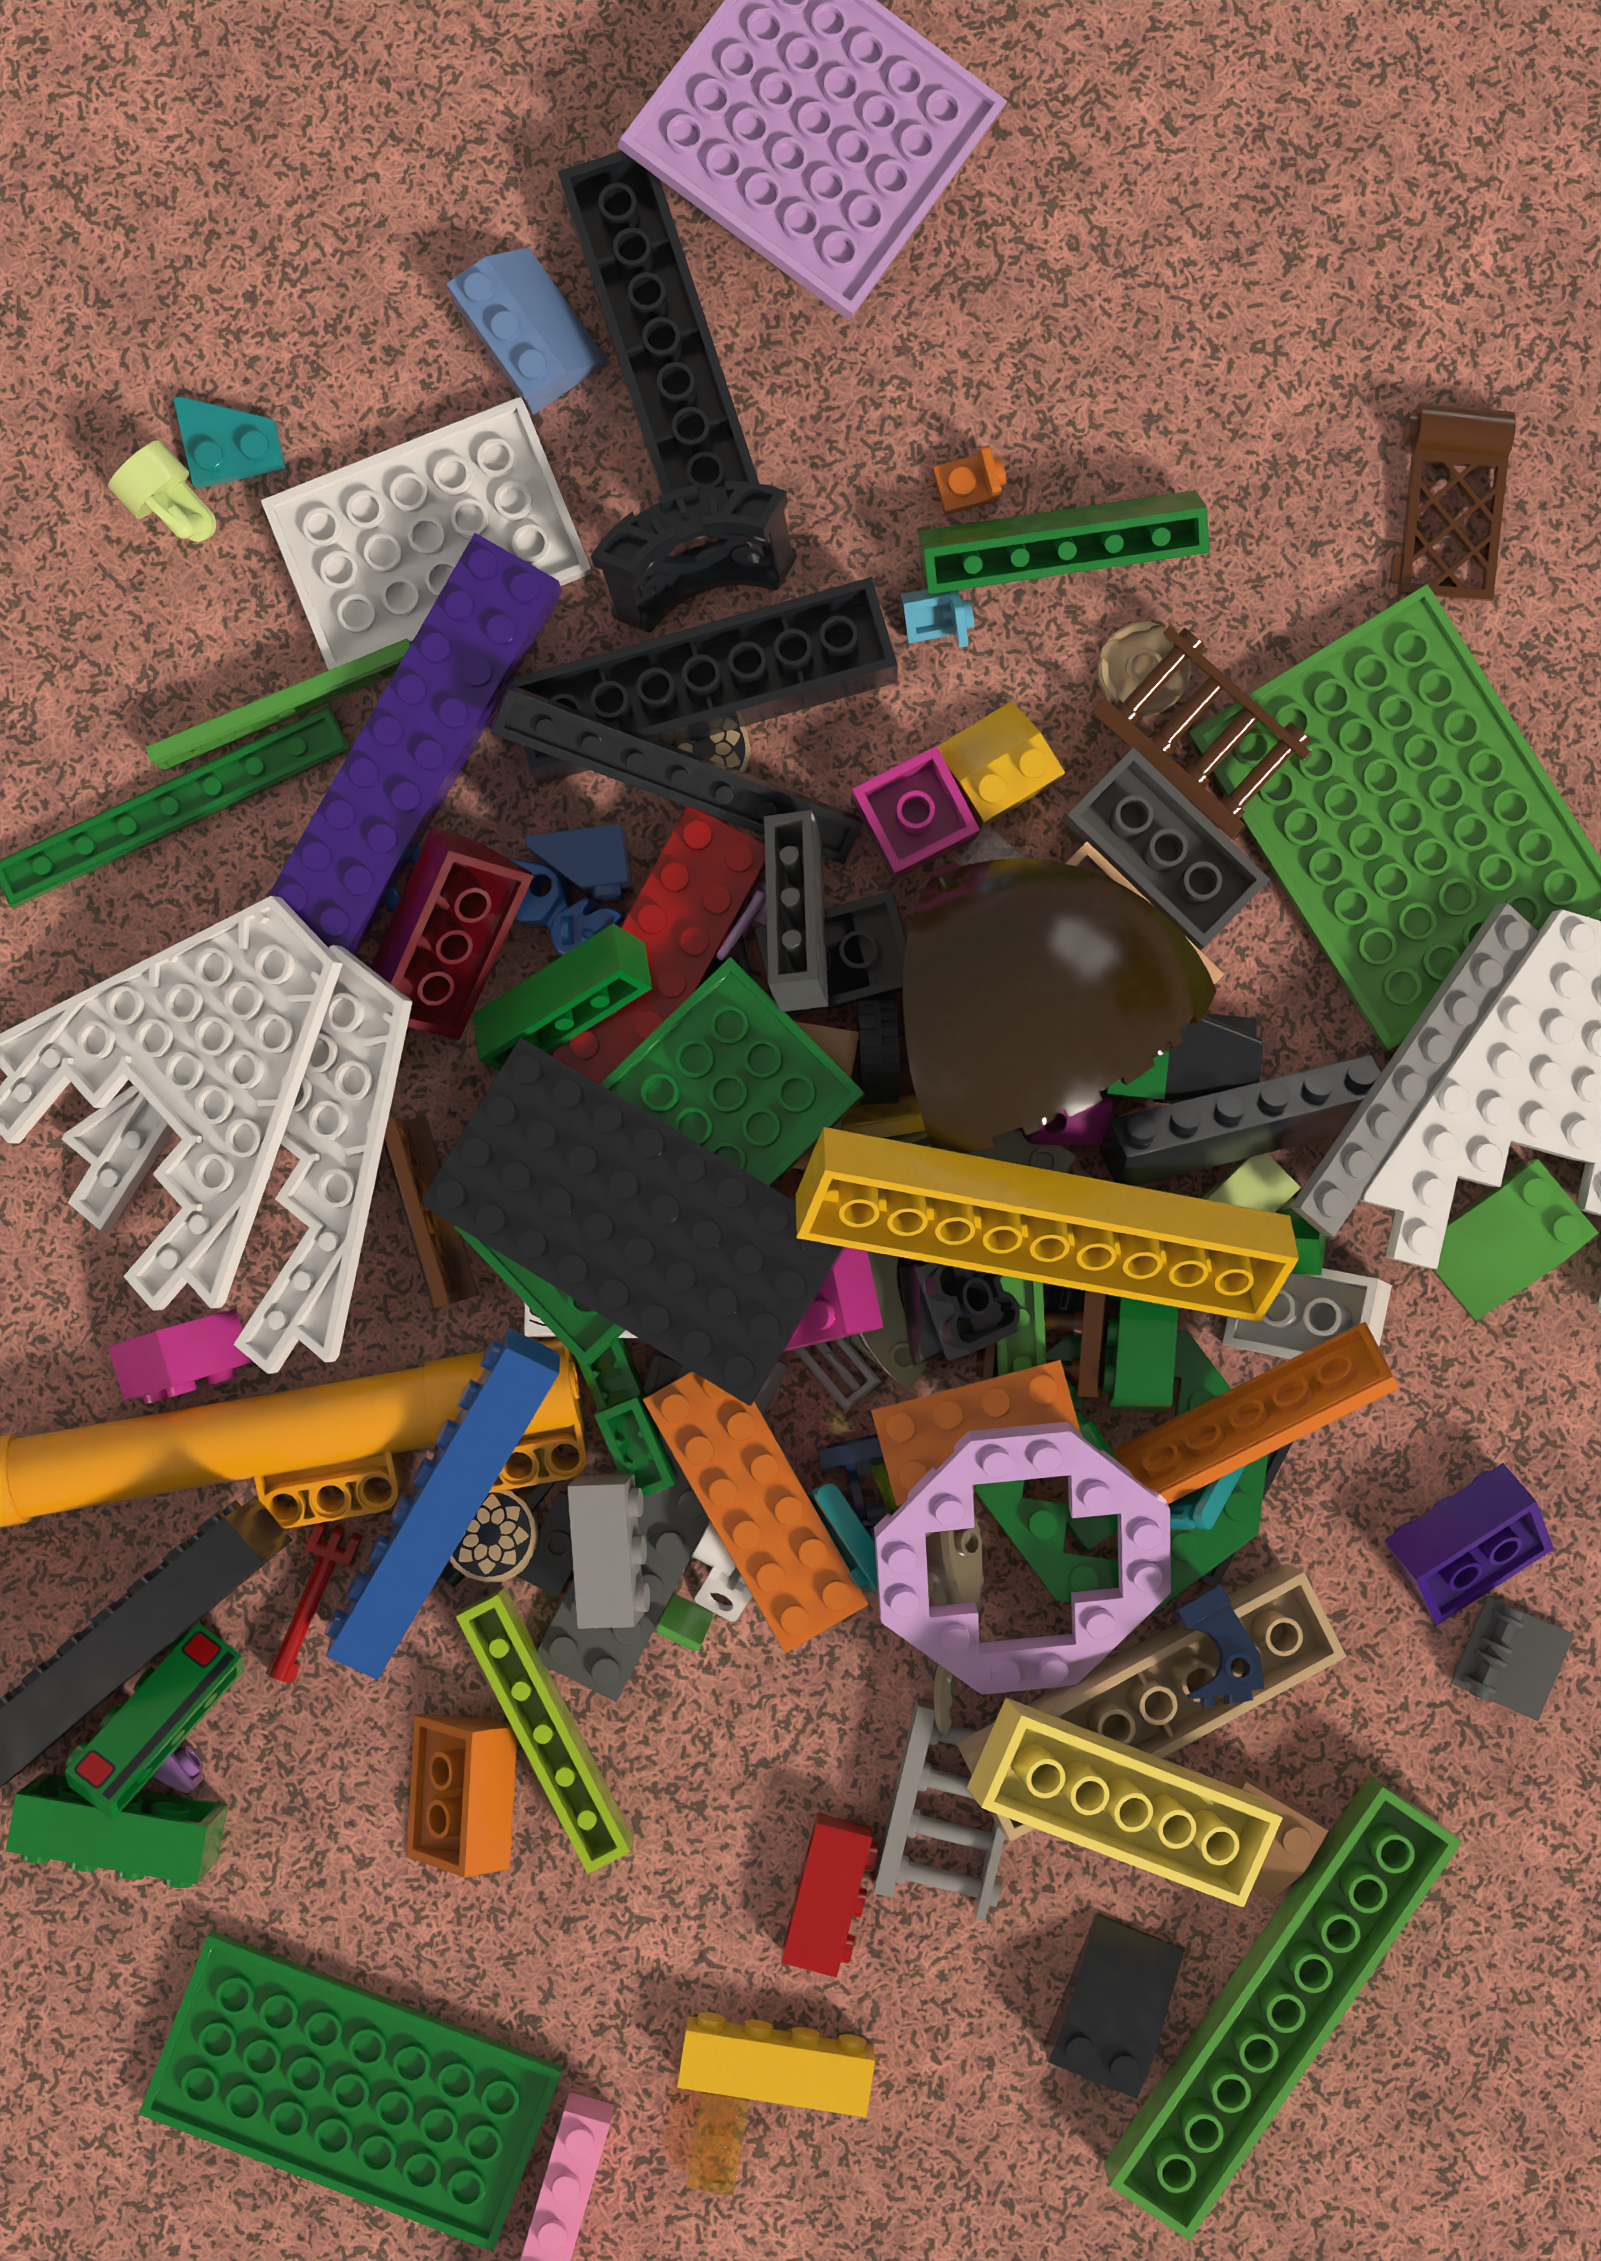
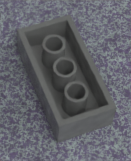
(1166, 848)

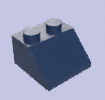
(588, 859)

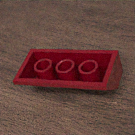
(450, 929)

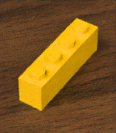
(777, 2065)

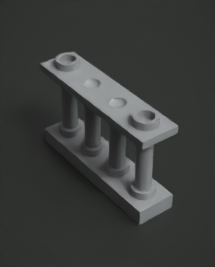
(906, 1821)

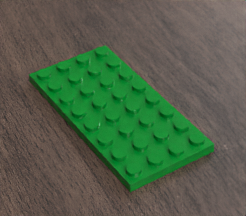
(730, 1080)
(351, 2090)

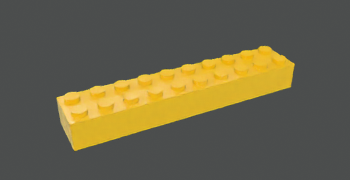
(1043, 1225)

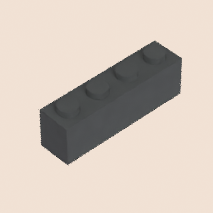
(795, 911)

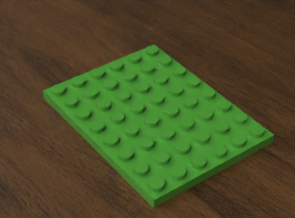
(1406, 811)

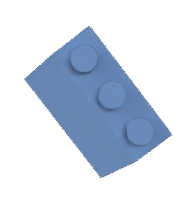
(526, 326)

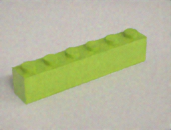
(546, 1730)

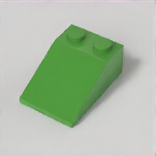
(1510, 1238)

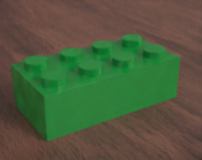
(150, 1837)

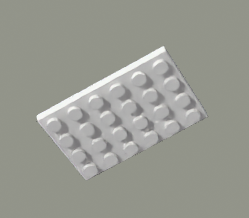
(388, 530)

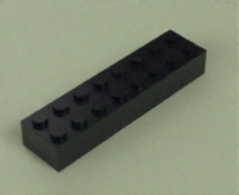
(656, 324)
(727, 671)
(134, 1630)

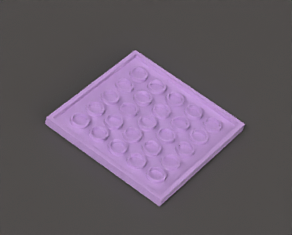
(814, 135)

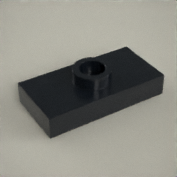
(553, 1555)

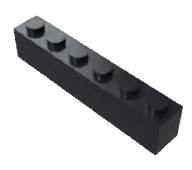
(1236, 1122)

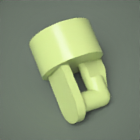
(156, 483)

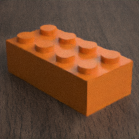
(925, 1429)

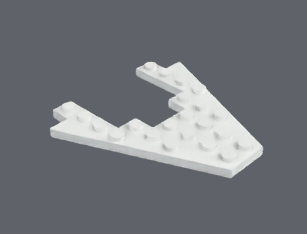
(332, 1130)

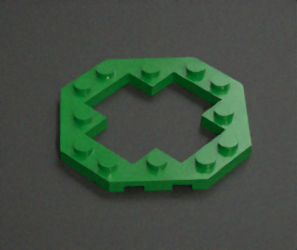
(1040, 1526)

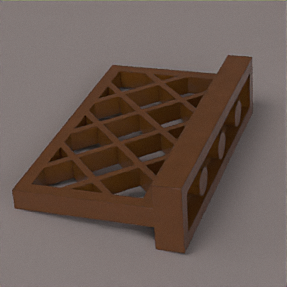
(435, 1240)

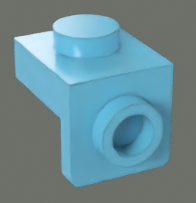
(936, 616)

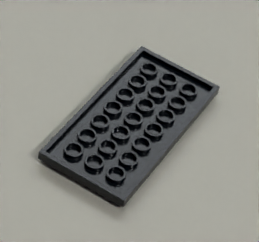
(633, 1221)

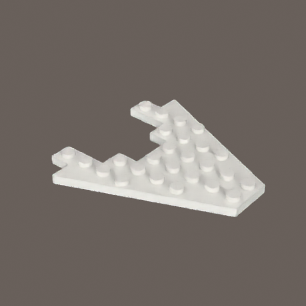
(217, 1048)
(1518, 1080)

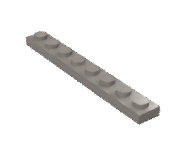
(1414, 1070)

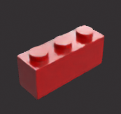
(829, 1895)

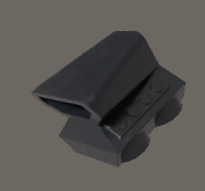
(1213, 1058)
(954, 1310)

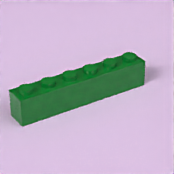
(1063, 541)

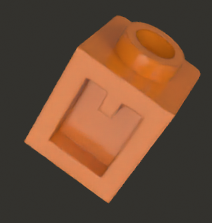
(970, 481)

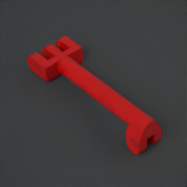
(283, 1664)

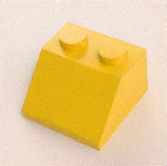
(1000, 763)

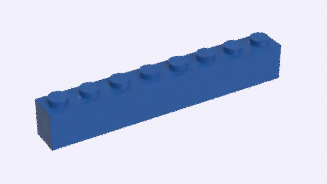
(443, 1502)

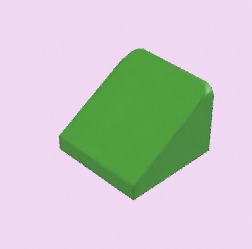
(684, 1622)

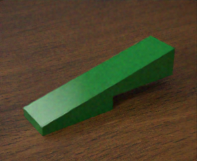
(626, 1420)

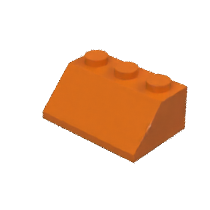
(462, 1794)

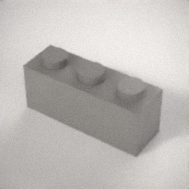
(607, 1551)

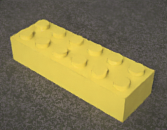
(1123, 1802)

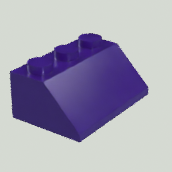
(1470, 1543)

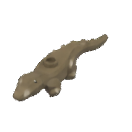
(953, 1578)

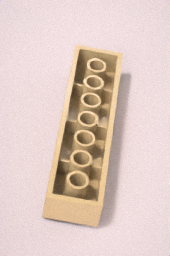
(1145, 1689)

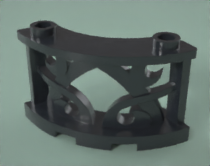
(749, 550)

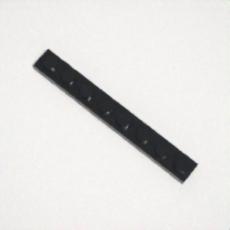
(663, 768)

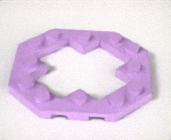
(945, 1503)

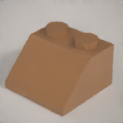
(1293, 1843)

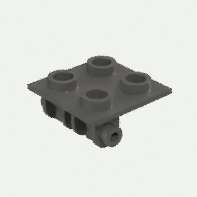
(1512, 1658)

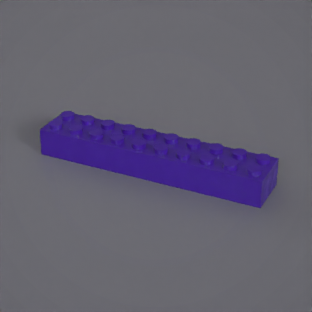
(415, 742)

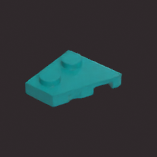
(227, 443)

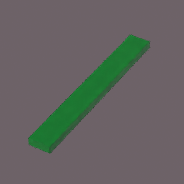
(171, 806)

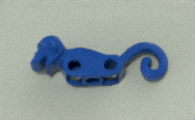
(567, 922)

